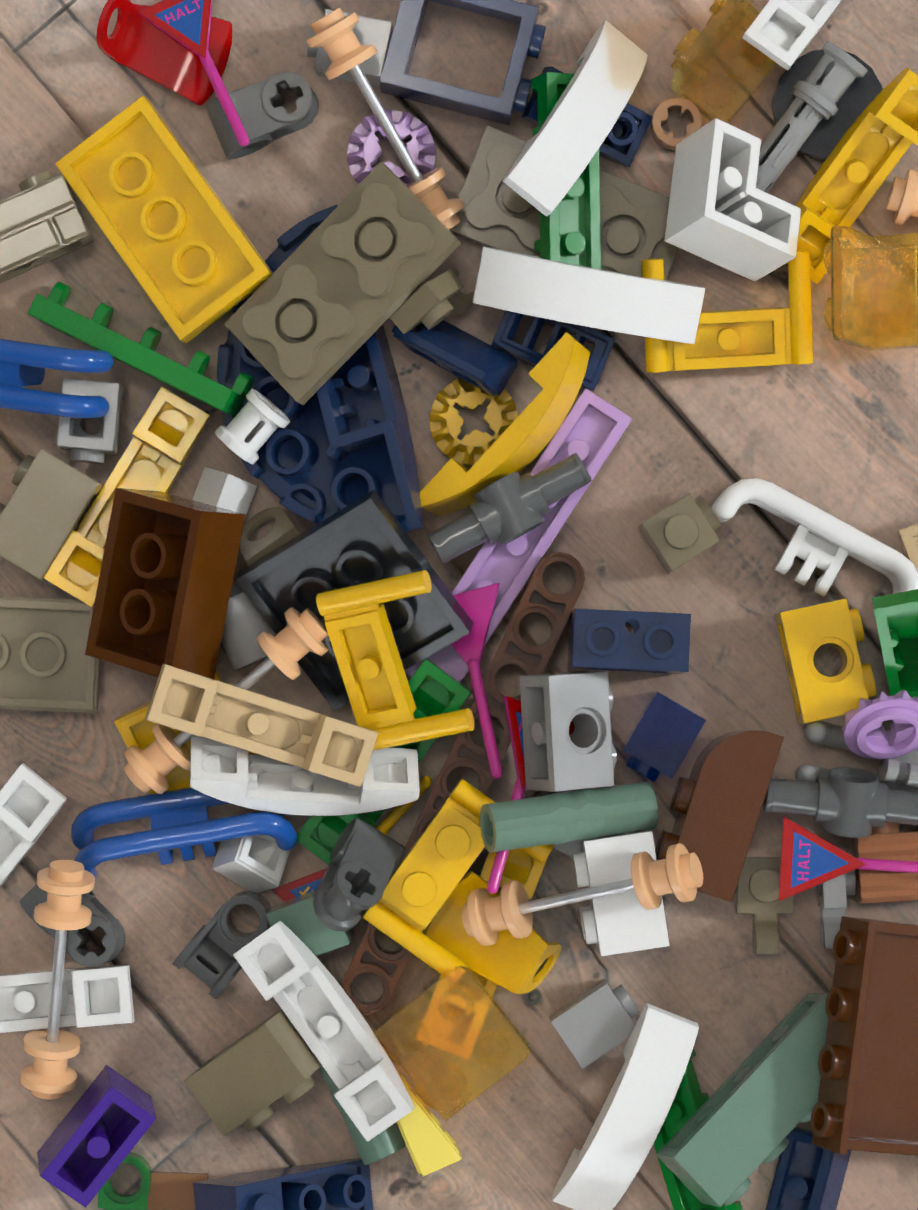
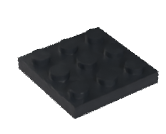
(347, 550)

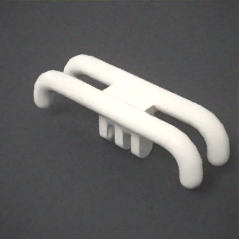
(819, 537)

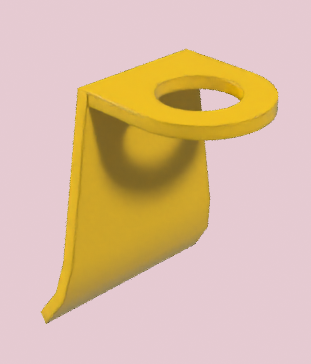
(508, 961)

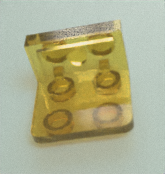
(717, 65)
(872, 289)
(453, 1041)

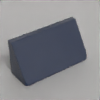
(461, 355)
(807, 1175)

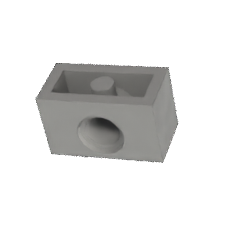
(547, 709)

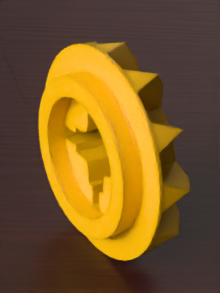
(447, 423)

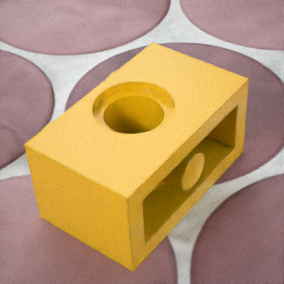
(800, 636)

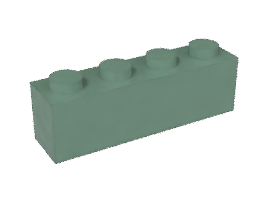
(752, 1109)

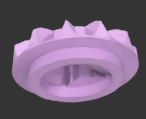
(365, 148)
(868, 737)

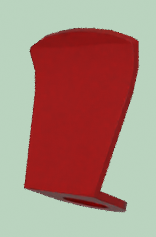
(159, 56)

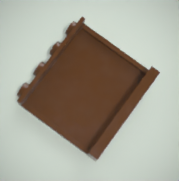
(870, 1042)

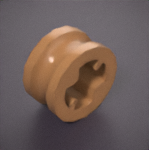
(661, 116)

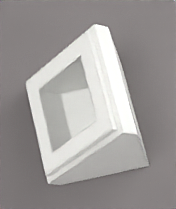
(224, 491)

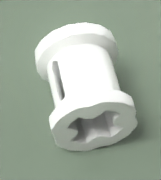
(252, 426)

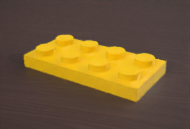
(164, 219)

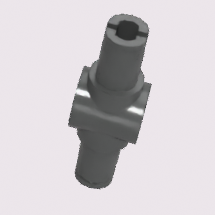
(509, 508)
(845, 801)

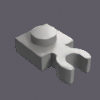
(832, 905)

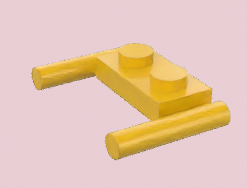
(742, 335)
(373, 664)
(432, 873)

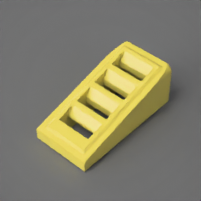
(426, 1138)

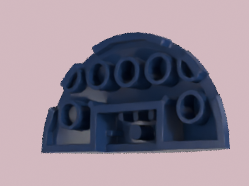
(345, 436)

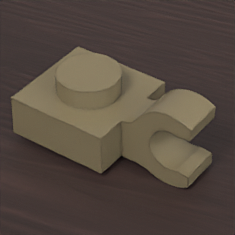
(433, 303)
(758, 895)

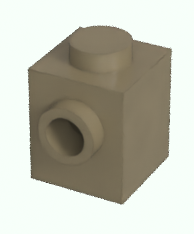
(681, 532)

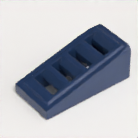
(526, 354)

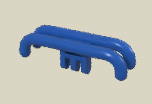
(25, 365)
(177, 821)

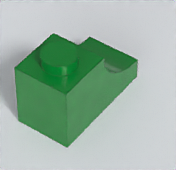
(898, 636)

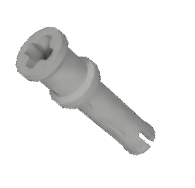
(814, 100)

